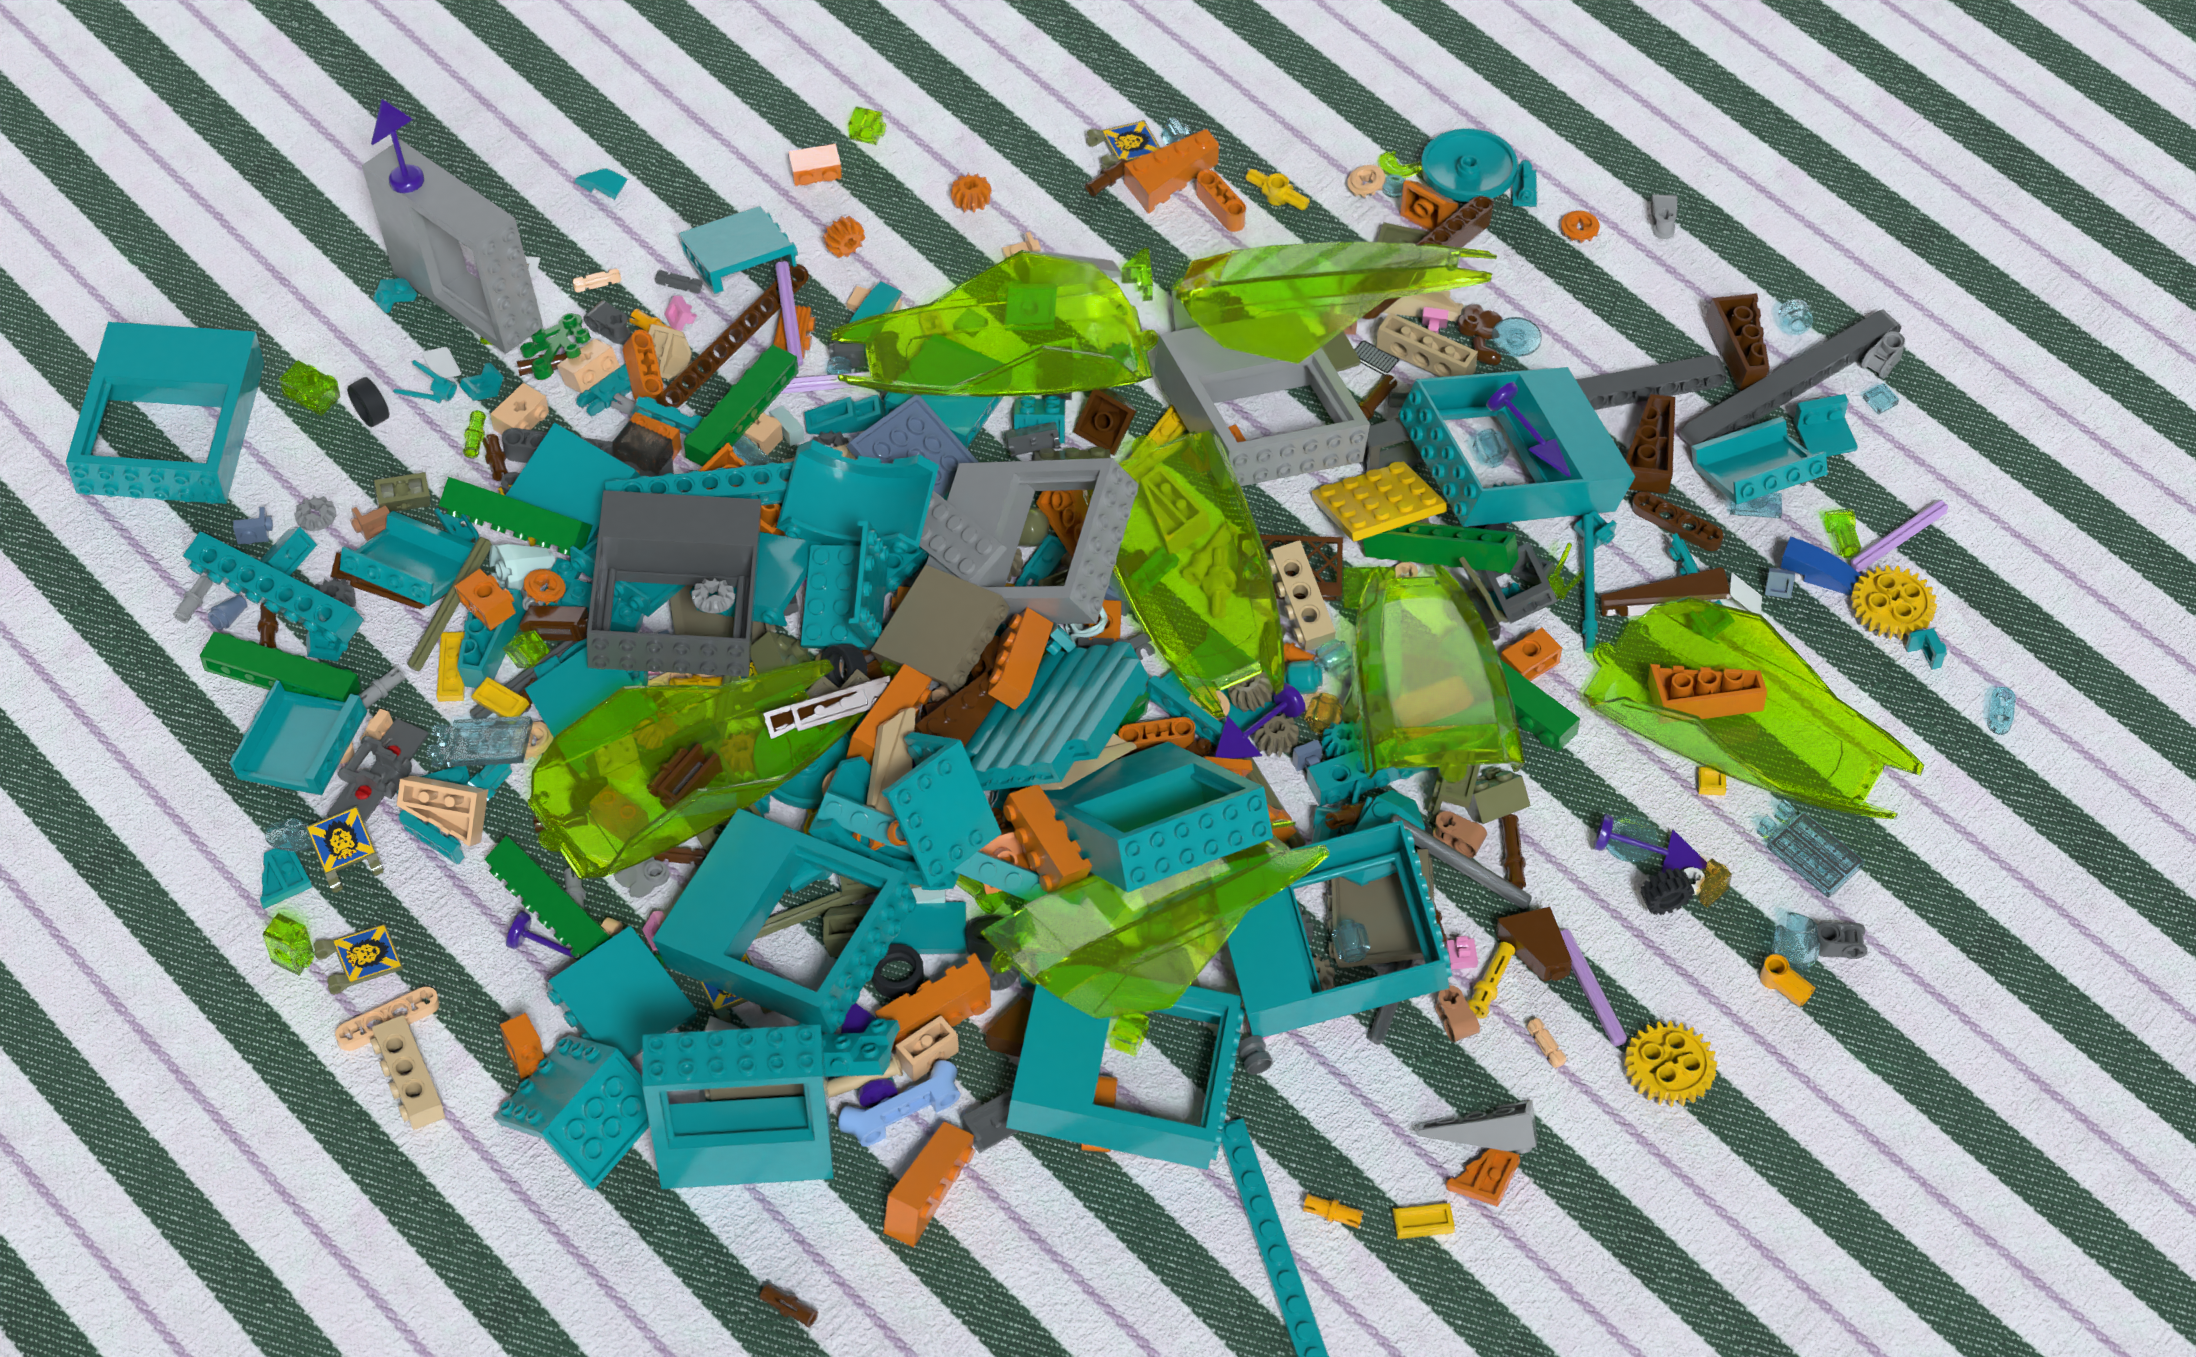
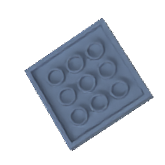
(914, 431)

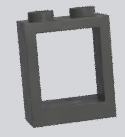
(1384, 435)
(1539, 595)

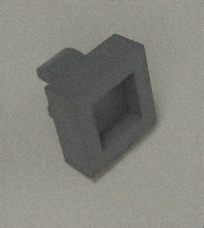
(1141, 642)

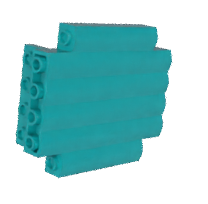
(1064, 719)

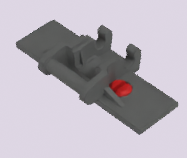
(392, 764)

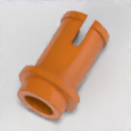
(1294, 653)

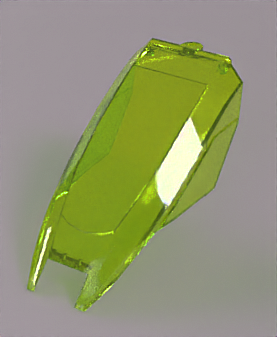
(1301, 296)
(1009, 331)
(1198, 568)
(1428, 680)
(1798, 747)
(597, 770)
(1144, 946)

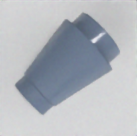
(226, 612)

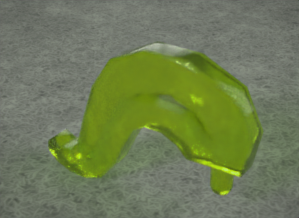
(1390, 165)

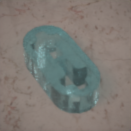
(1996, 709)

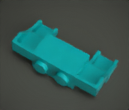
(578, 594)
(860, 1052)

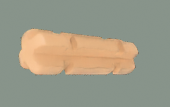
(596, 280)
(1546, 1043)

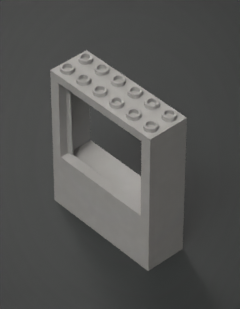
(424, 248)
(1203, 372)
(999, 500)

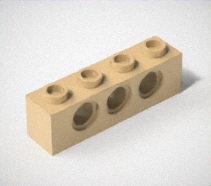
(1425, 348)
(1294, 558)
(397, 1035)

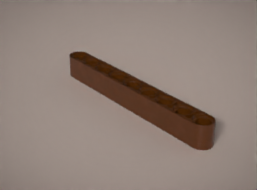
(1454, 232)
(723, 343)

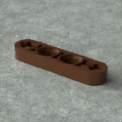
(1679, 518)

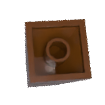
(1105, 419)

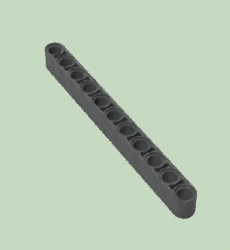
(1790, 380)

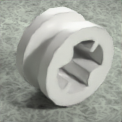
(1699, 877)

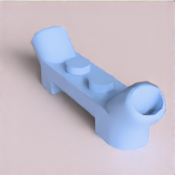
(870, 1124)

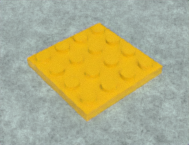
(1378, 501)

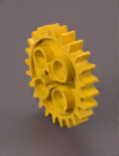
(1893, 601)
(1670, 1063)

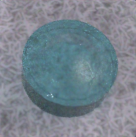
(1393, 186)
(839, 365)

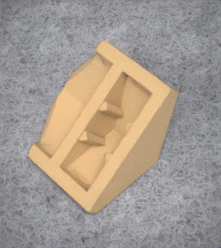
(671, 350)

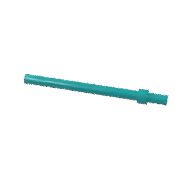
(1589, 625)

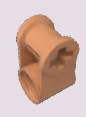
(1460, 834)
(1456, 1014)

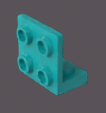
(1040, 411)
(1824, 426)

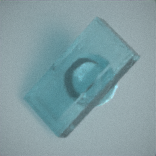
(1765, 506)

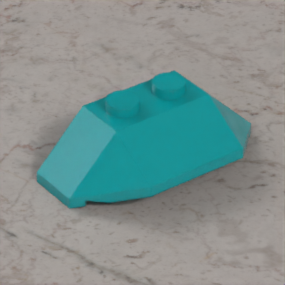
(1379, 814)

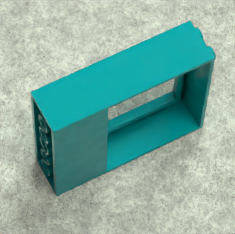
(168, 368)
(1555, 409)
(1160, 815)
(738, 892)
(1275, 955)
(1062, 1070)
(738, 1138)

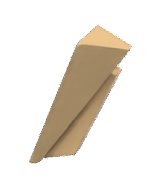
(1415, 304)
(1114, 749)
(890, 757)

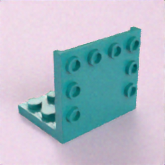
(846, 593)
(941, 806)
(582, 1105)

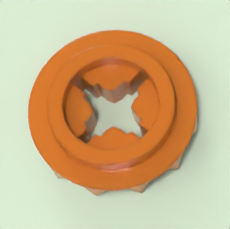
(1588, 222)
(538, 578)

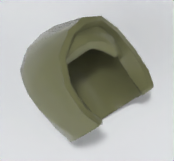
(1035, 529)

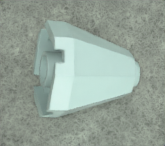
(516, 562)

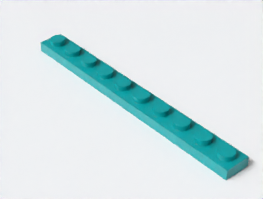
(979, 867)
(1271, 1241)

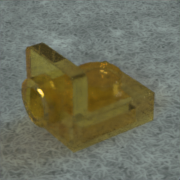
(1716, 883)

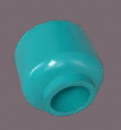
(1304, 676)

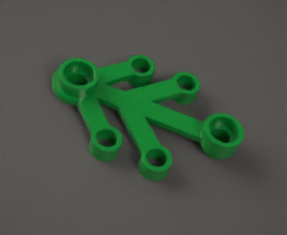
(567, 325)

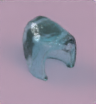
(1797, 941)

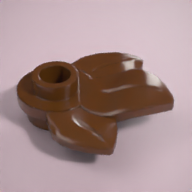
(1478, 321)

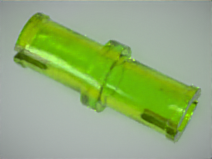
(474, 434)

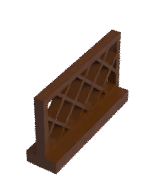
(1329, 590)

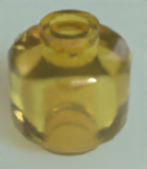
(1323, 711)

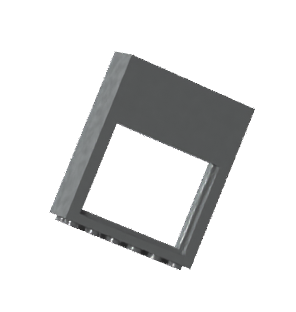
(679, 544)

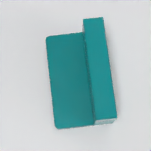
(289, 551)

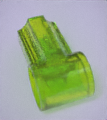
(1842, 526)
(988, 903)

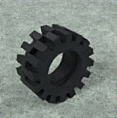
(1667, 891)

